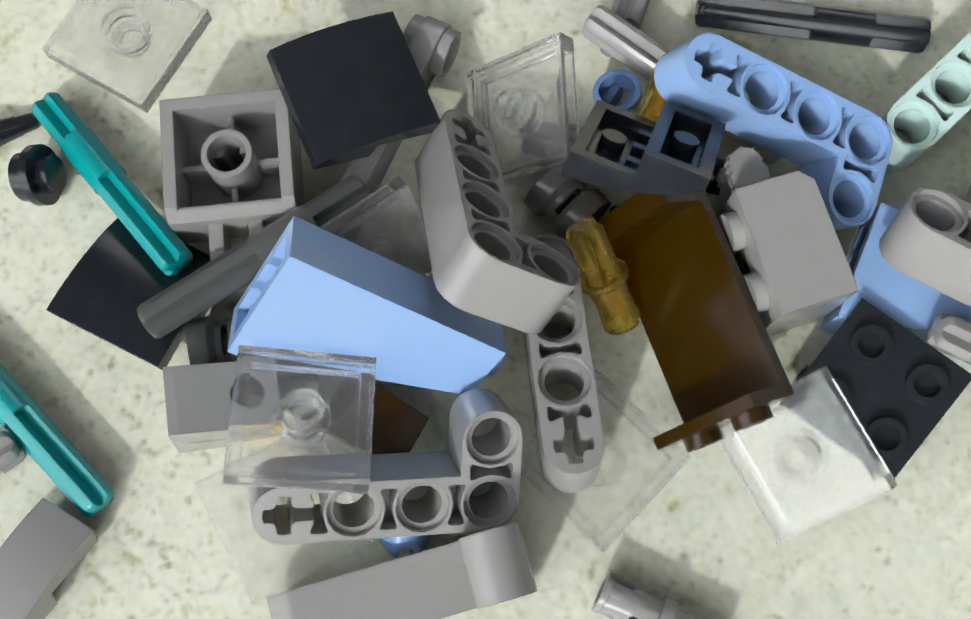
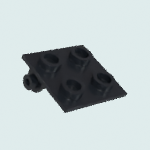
(890, 381)

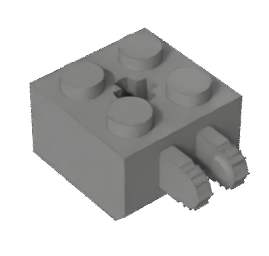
(199, 154)
(782, 242)

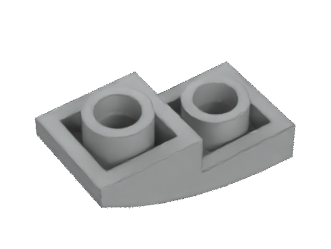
(39, 559)

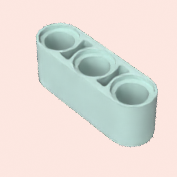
(924, 113)

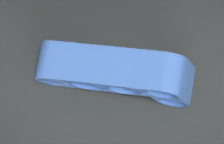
(786, 114)

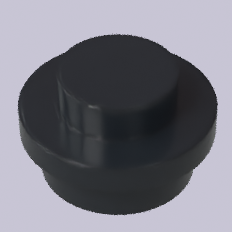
(37, 175)

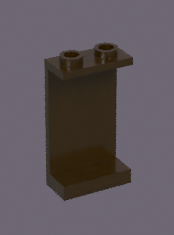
(697, 316)

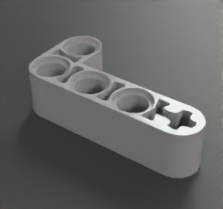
(473, 237)
(933, 242)
(567, 362)
(385, 513)
(423, 585)

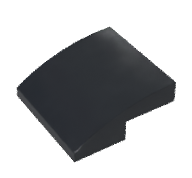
(352, 89)
(645, 155)
(110, 286)

